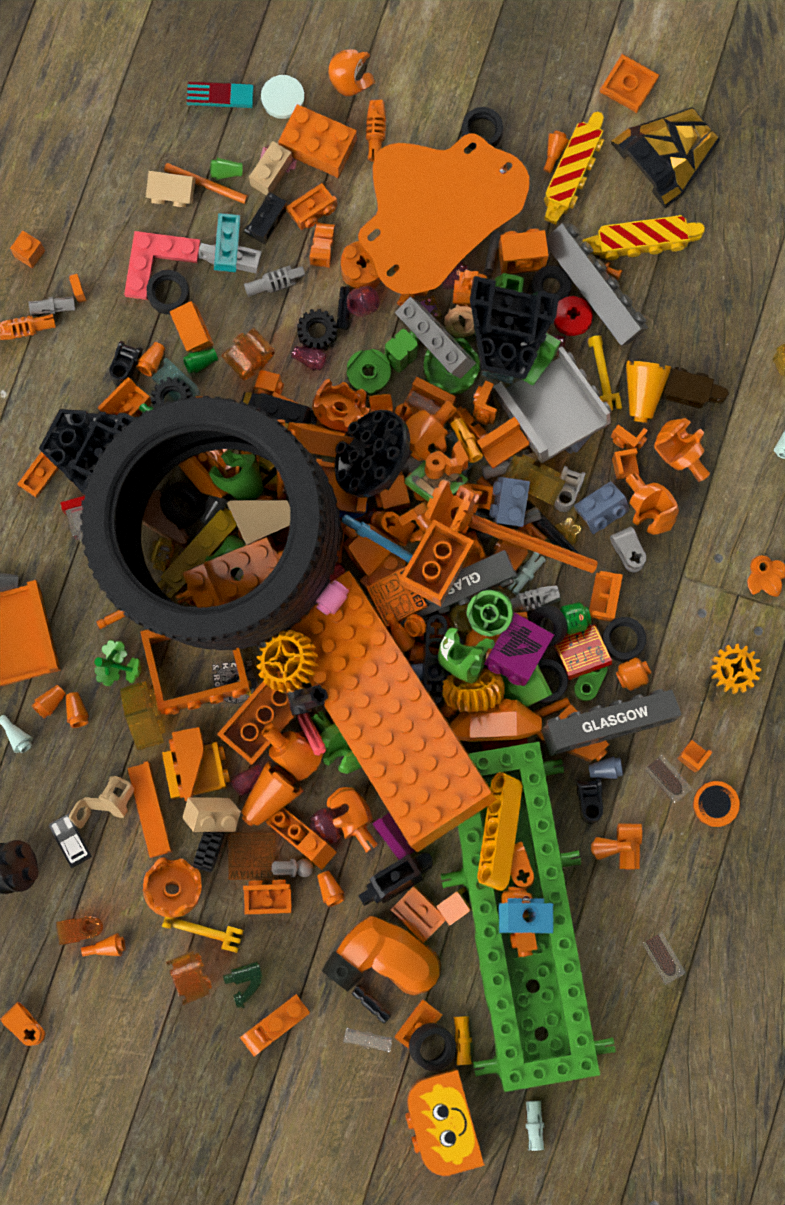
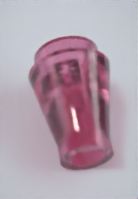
(309, 357)
(245, 781)

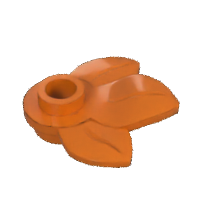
(769, 578)

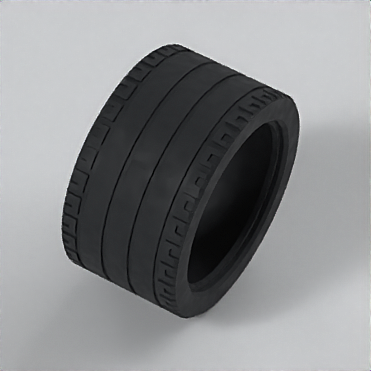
(134, 468)

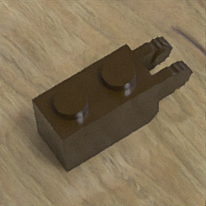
(692, 389)

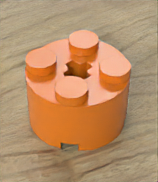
(351, 268)

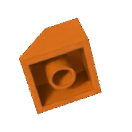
(523, 251)

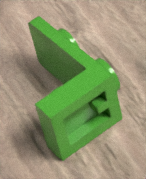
(546, 354)

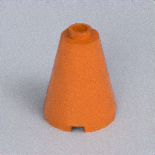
(269, 795)

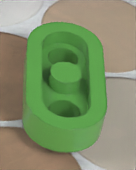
(591, 679)

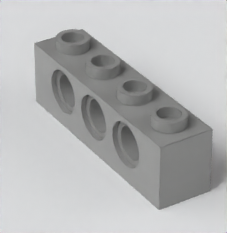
(435, 337)

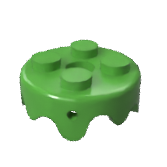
(438, 376)

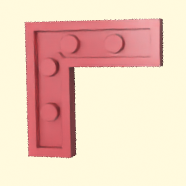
(150, 246)

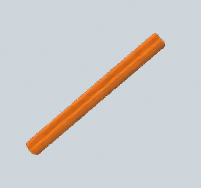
(533, 544)

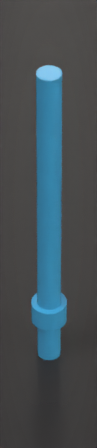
(364, 530)

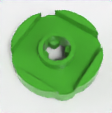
(368, 359)

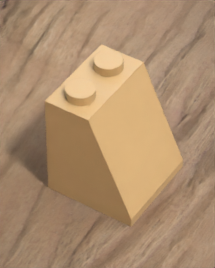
(259, 517)

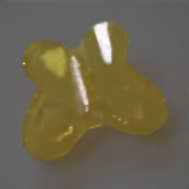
(570, 528)

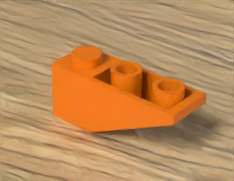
(190, 755)
(301, 838)

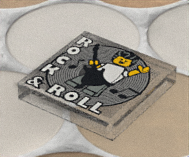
(226, 673)

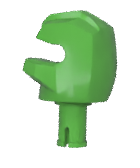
(335, 745)

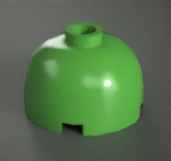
(490, 612)

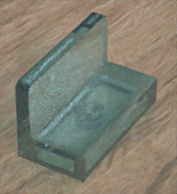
(172, 371)

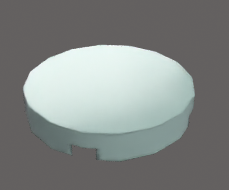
(282, 95)

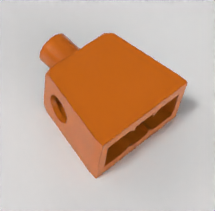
(363, 551)

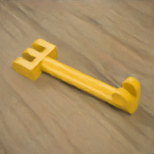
(596, 342)
(226, 936)

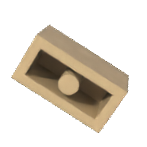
(270, 168)
(170, 188)
(211, 814)

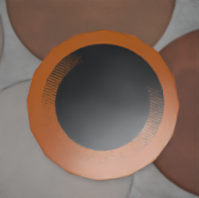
(716, 804)

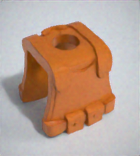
(445, 503)

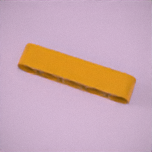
(500, 832)

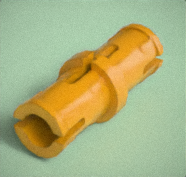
(467, 440)
(463, 1040)

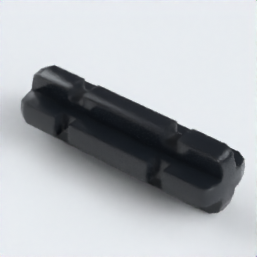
(343, 312)
(371, 1004)

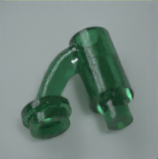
(245, 973)

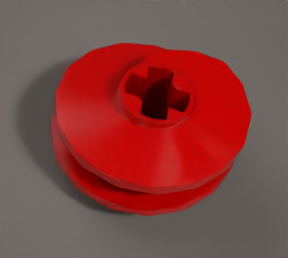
(582, 312)

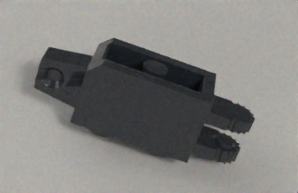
(396, 879)

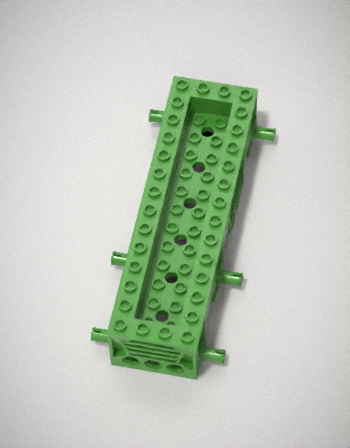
(561, 998)

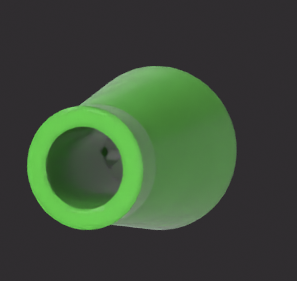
(224, 168)

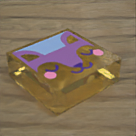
(431, 305)

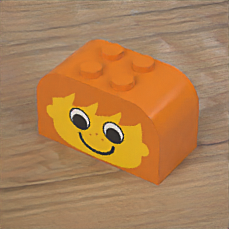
(443, 1124)

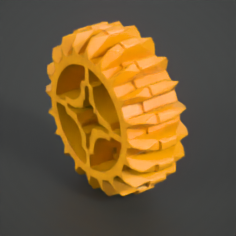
(276, 656)
(476, 696)

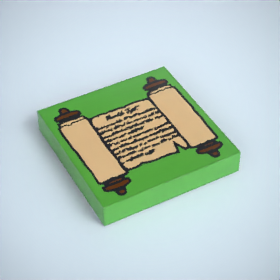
(425, 486)

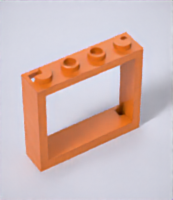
(194, 700)

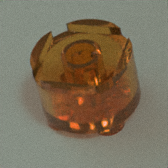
(248, 354)
(188, 977)

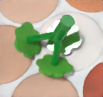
(108, 671)

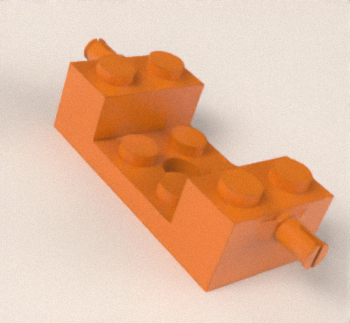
(212, 581)

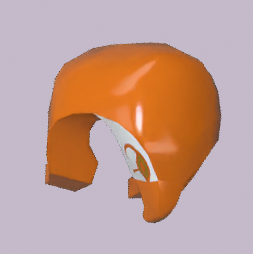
(344, 69)

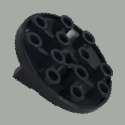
(374, 454)

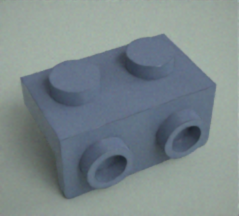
(509, 501)
(602, 507)

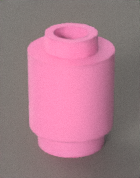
(332, 598)

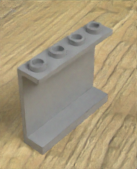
(557, 408)

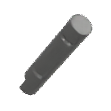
(492, 251)

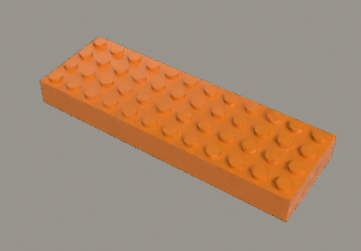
(391, 720)

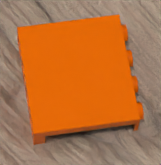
(25, 636)

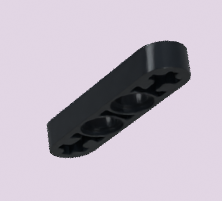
(430, 659)

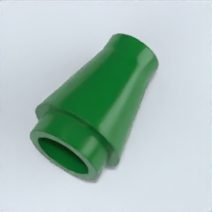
(199, 360)

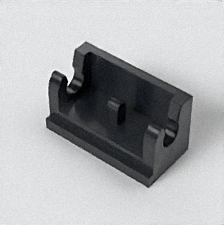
(266, 218)

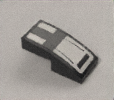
(70, 841)

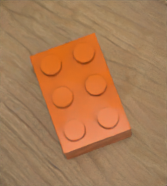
(318, 140)
(437, 562)

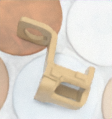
(106, 801)

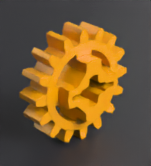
(727, 666)

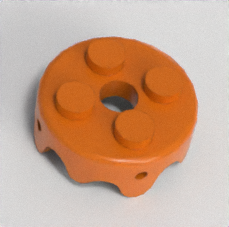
(342, 397)
(170, 872)

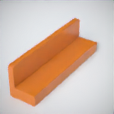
(150, 810)

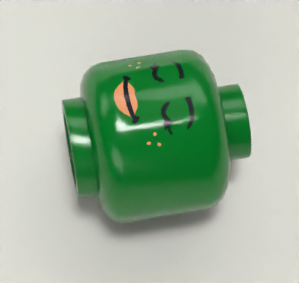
(576, 617)

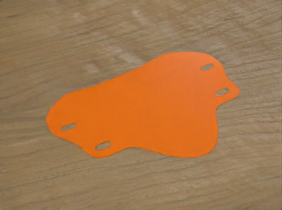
(438, 208)

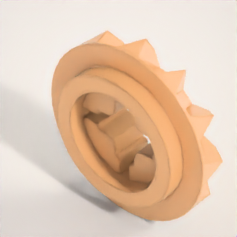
(453, 324)

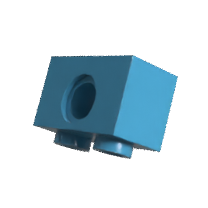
(512, 919)

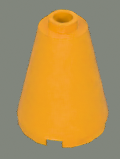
(645, 388)

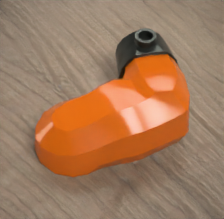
(389, 952)

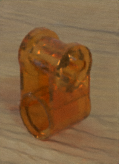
(75, 929)

